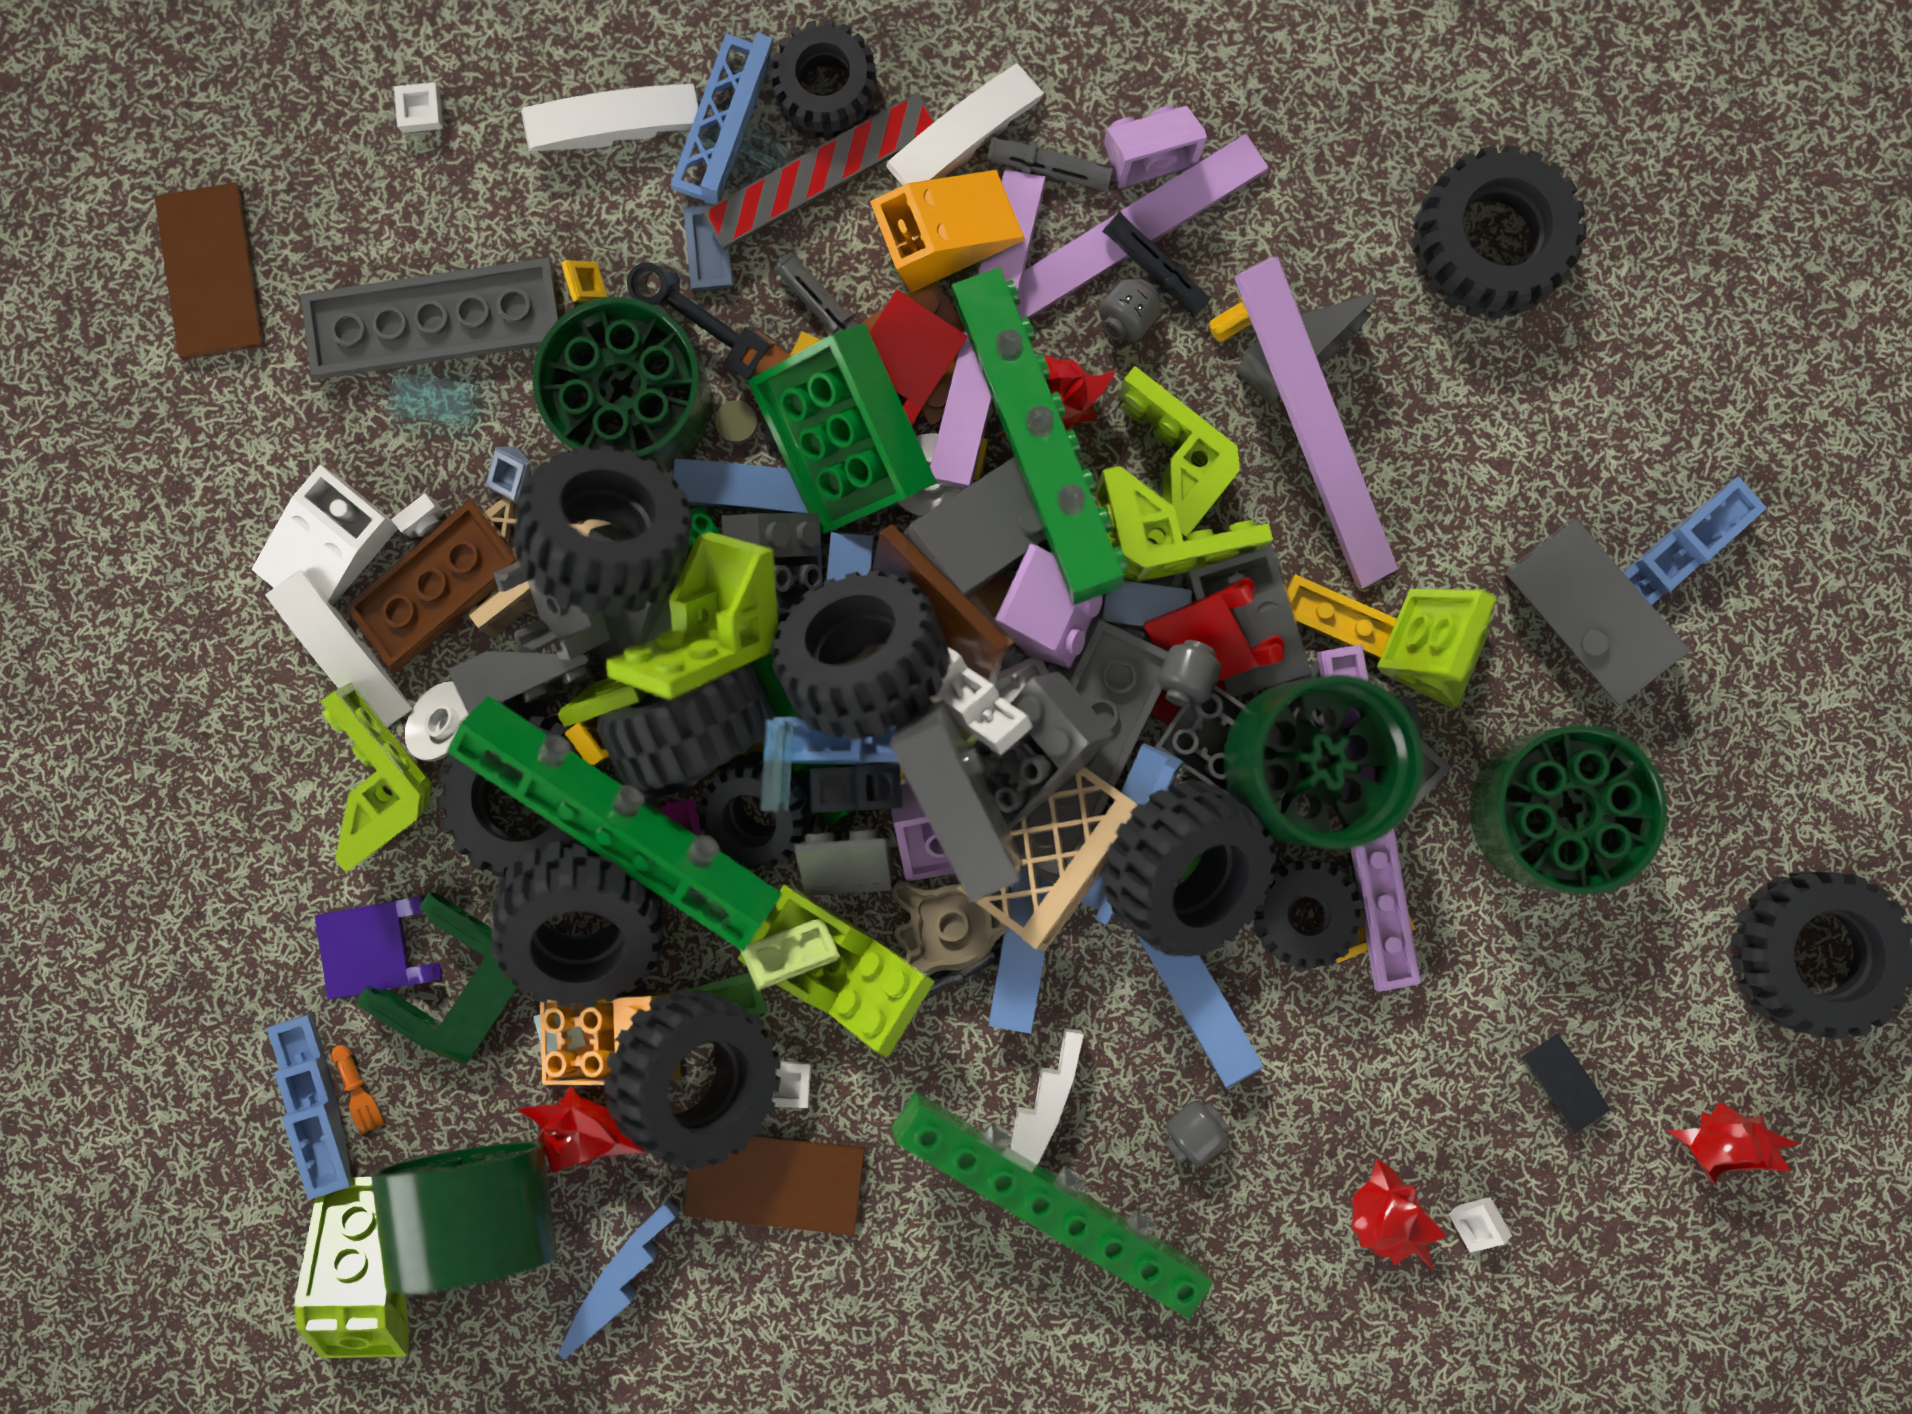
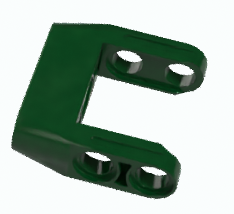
(474, 1009)

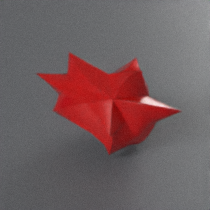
(1076, 389)
(578, 1131)
(1733, 1143)
(1392, 1219)

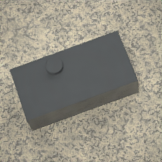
(980, 530)
(1596, 611)
(957, 801)

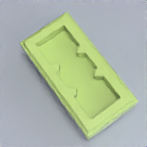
(790, 953)

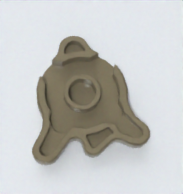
(944, 928)

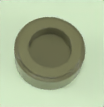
(736, 422)

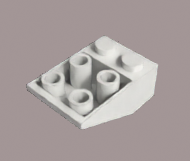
(325, 533)

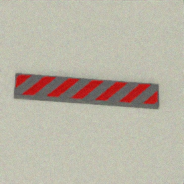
(817, 172)

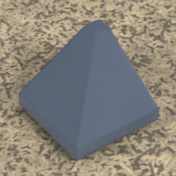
(508, 472)

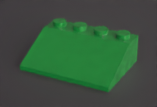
(842, 428)

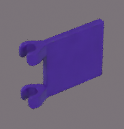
(369, 949)

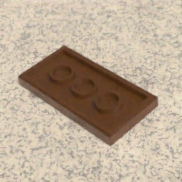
(209, 271)
(432, 585)
(961, 622)
(781, 1186)

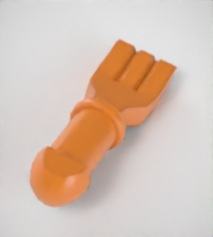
(362, 1104)

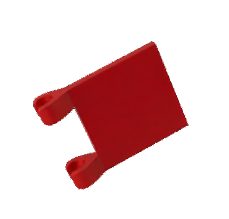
(914, 349)
(1215, 625)

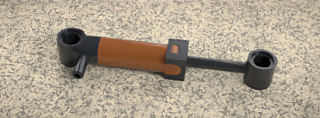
(750, 351)

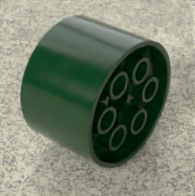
(680, 424)
(1383, 739)
(1502, 827)
(463, 1217)

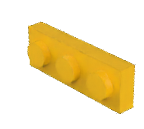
(1339, 616)

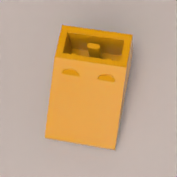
(946, 225)
(600, 1028)

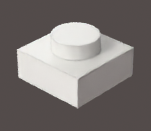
(418, 107)
(419, 517)
(794, 1085)
(1480, 1224)

